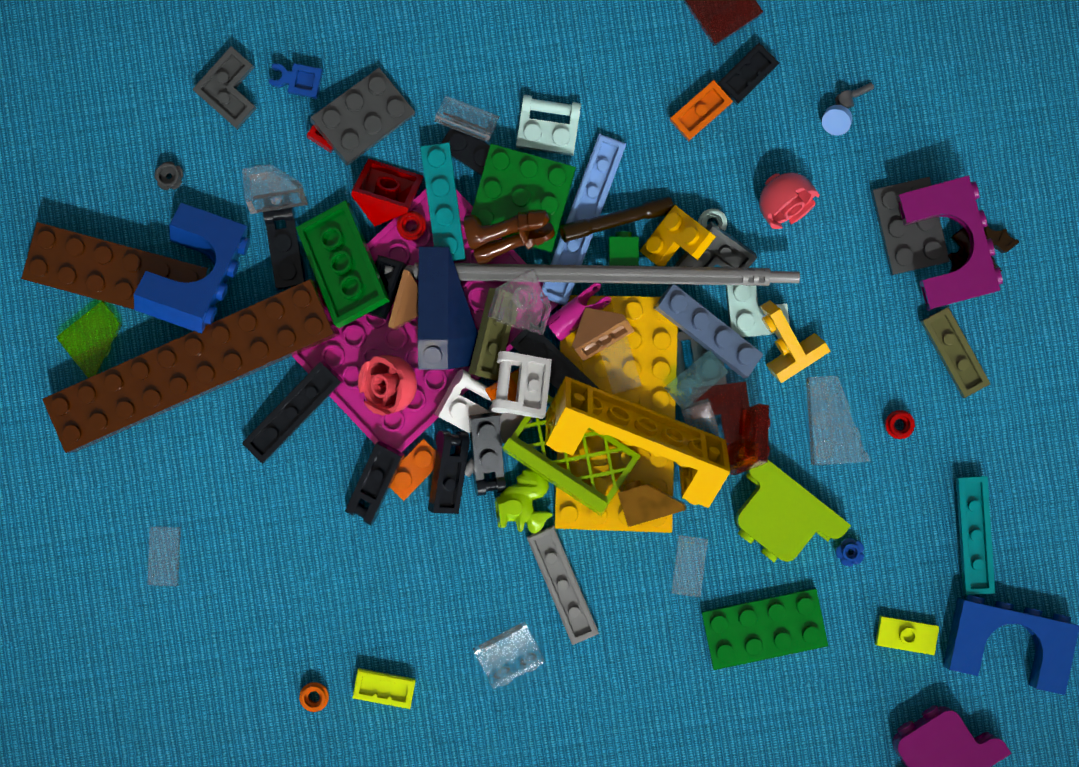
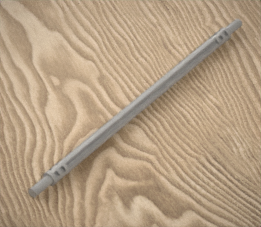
(621, 274)

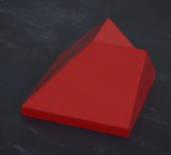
(385, 191)

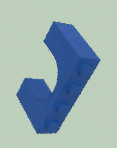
(194, 303)
(1053, 640)

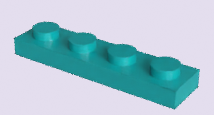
(443, 198)
(975, 535)

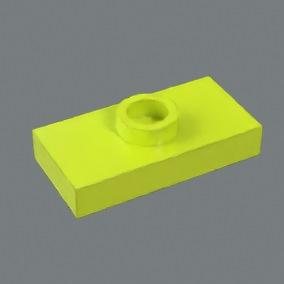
(907, 635)
(384, 688)

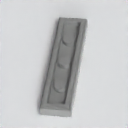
(562, 585)

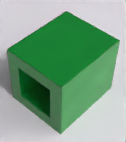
(623, 249)

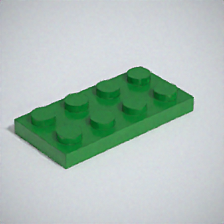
(342, 264)
(764, 628)

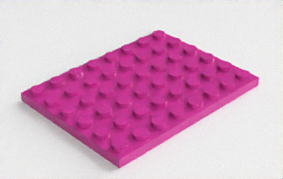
(372, 338)

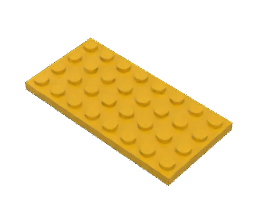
(655, 356)

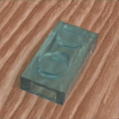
(696, 380)

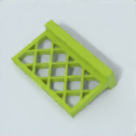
(564, 478)

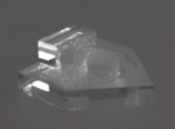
(521, 304)

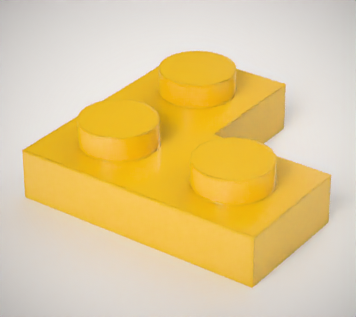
(674, 232)

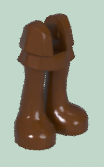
(532, 230)

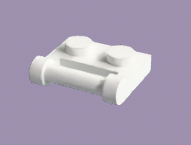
(531, 385)
(457, 408)

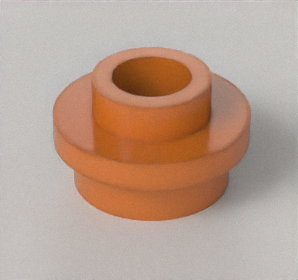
(310, 705)

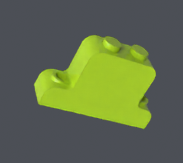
(784, 515)

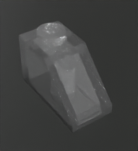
(271, 189)

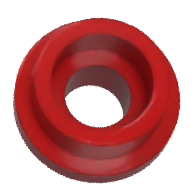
(411, 216)
(908, 428)

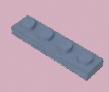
(708, 330)

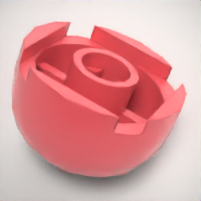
(786, 198)
(387, 384)

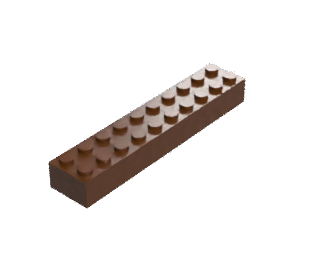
(190, 366)

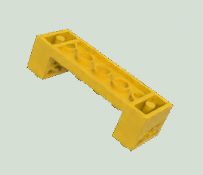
(699, 454)

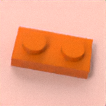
(701, 110)
(414, 469)

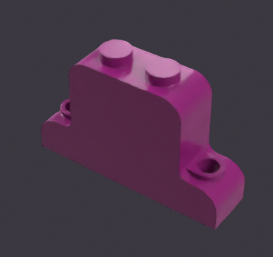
(945, 741)

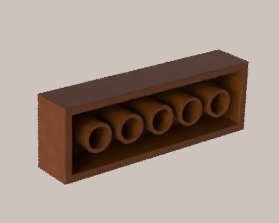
(97, 266)

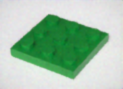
(522, 183)

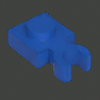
(302, 80)

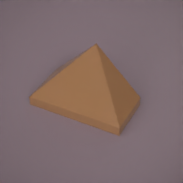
(406, 302)
(598, 331)

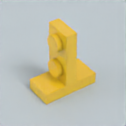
(794, 355)

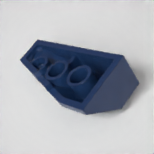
(444, 316)

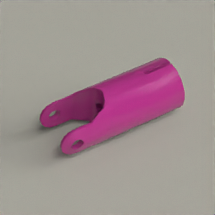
(569, 316)

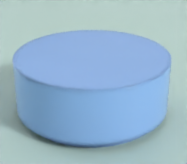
(837, 120)

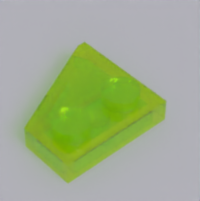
(91, 338)

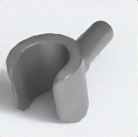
(846, 97)

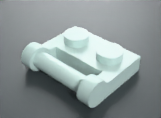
(548, 135)

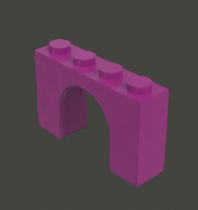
(958, 202)

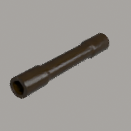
(585, 227)

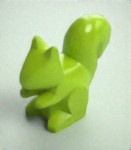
(517, 505)

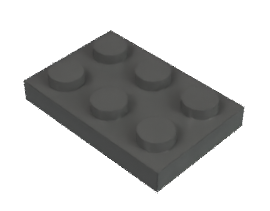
(362, 116)
(910, 245)

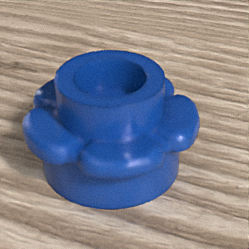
(842, 552)

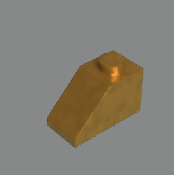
(647, 503)

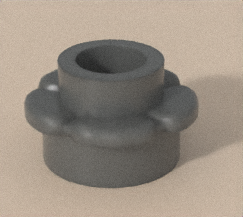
(162, 172)

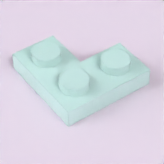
(744, 312)

